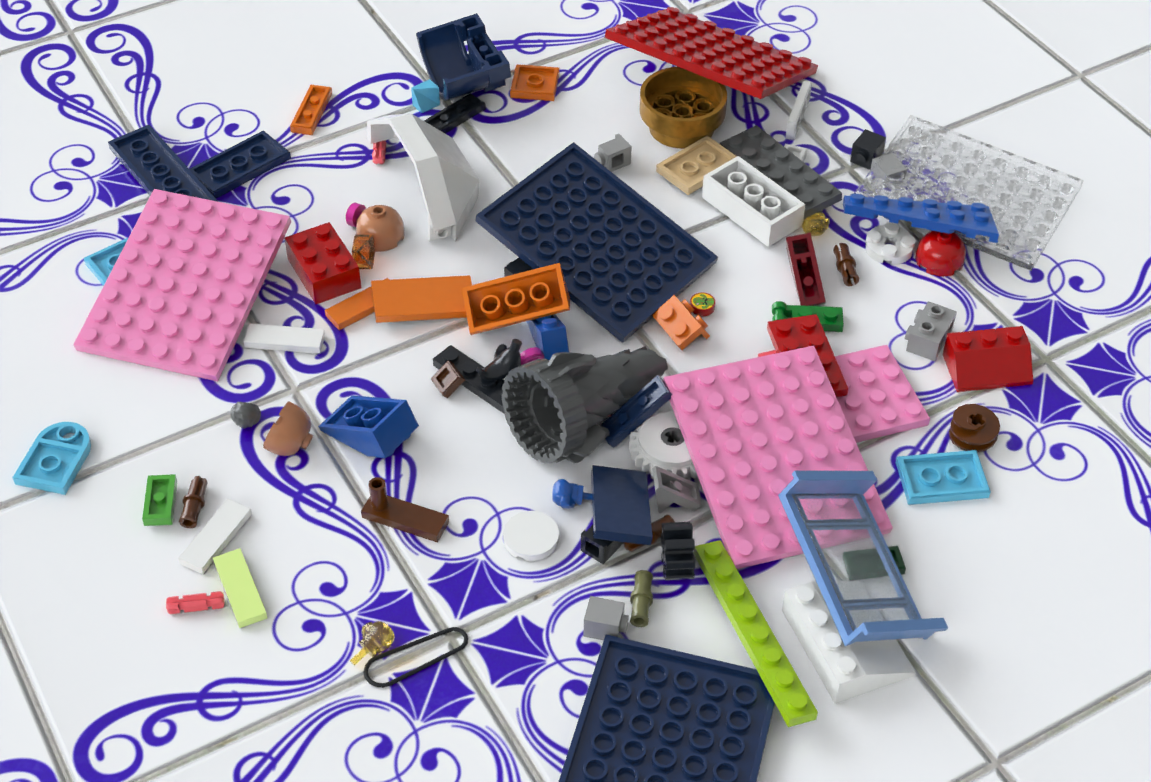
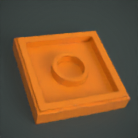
(535, 82)

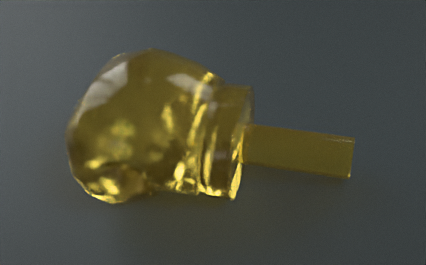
(816, 224)
(376, 638)

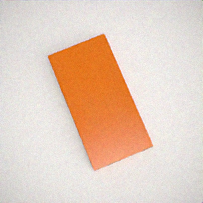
(419, 298)

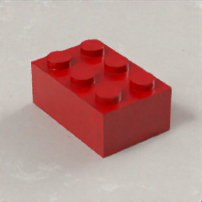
(323, 263)

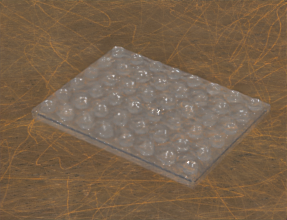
(949, 166)

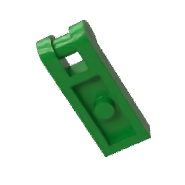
(830, 317)

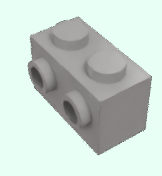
(930, 330)

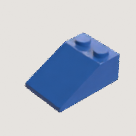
(371, 424)

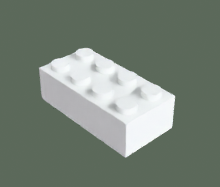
(753, 201)

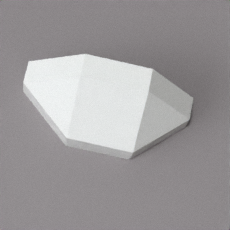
(442, 170)

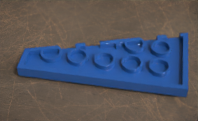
(927, 214)

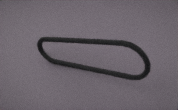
(456, 629)

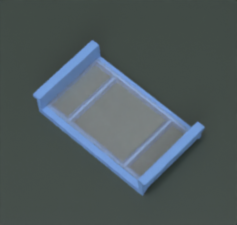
(852, 558)

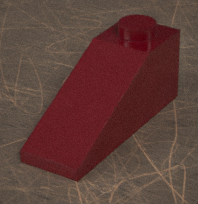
(805, 270)

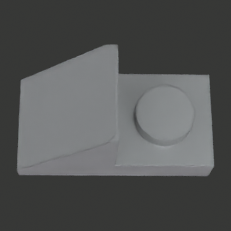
(675, 489)

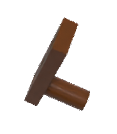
(402, 514)

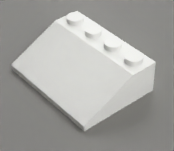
(842, 668)

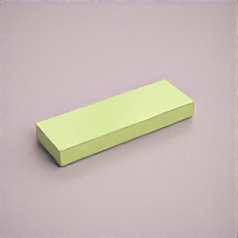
(240, 588)

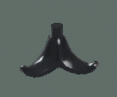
(504, 361)

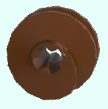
(974, 428)

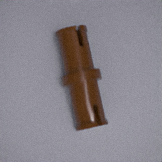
(846, 264)

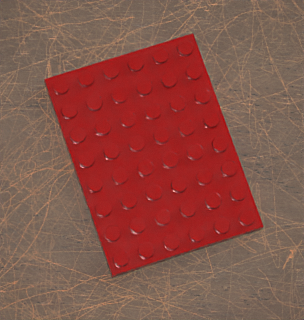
(713, 52)

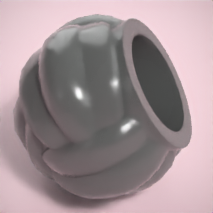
(245, 414)

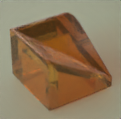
(363, 251)

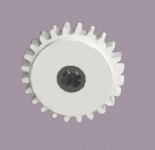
(661, 445)

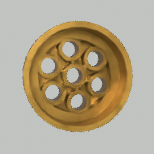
(681, 106)

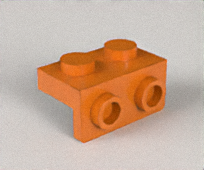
(679, 323)

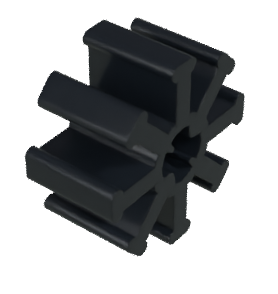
(677, 550)

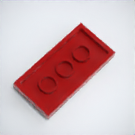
(806, 332)

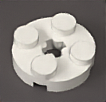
(891, 233)

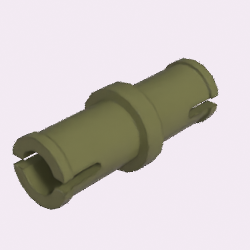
(641, 598)

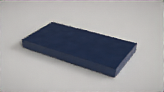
(240, 163)
(621, 505)

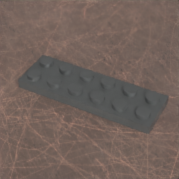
(784, 169)

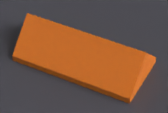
(516, 298)

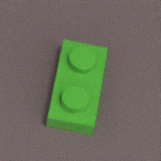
(159, 500)

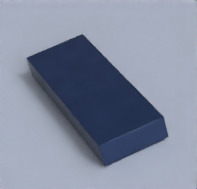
(636, 410)

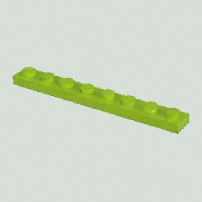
(755, 634)

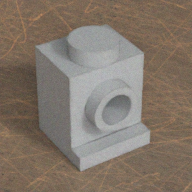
(614, 153)

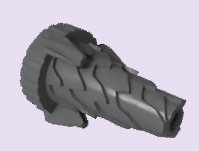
(561, 400)

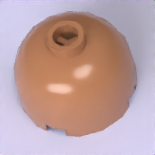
(383, 224)
(289, 431)

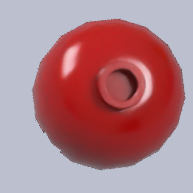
(941, 253)

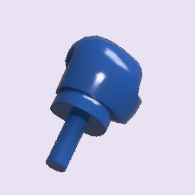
(568, 494)

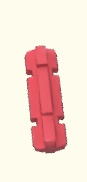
(379, 152)
(195, 602)

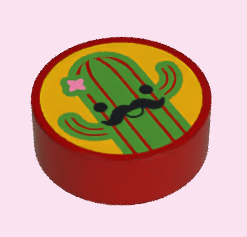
(702, 304)

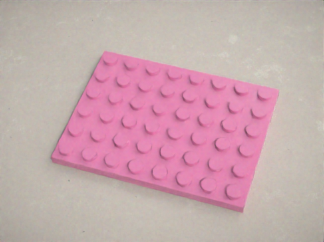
(183, 285)
(747, 435)

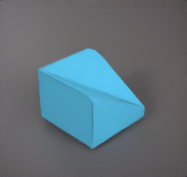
(425, 96)

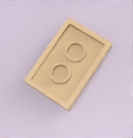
(690, 165)

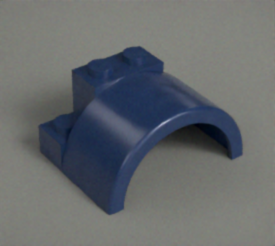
(451, 65)

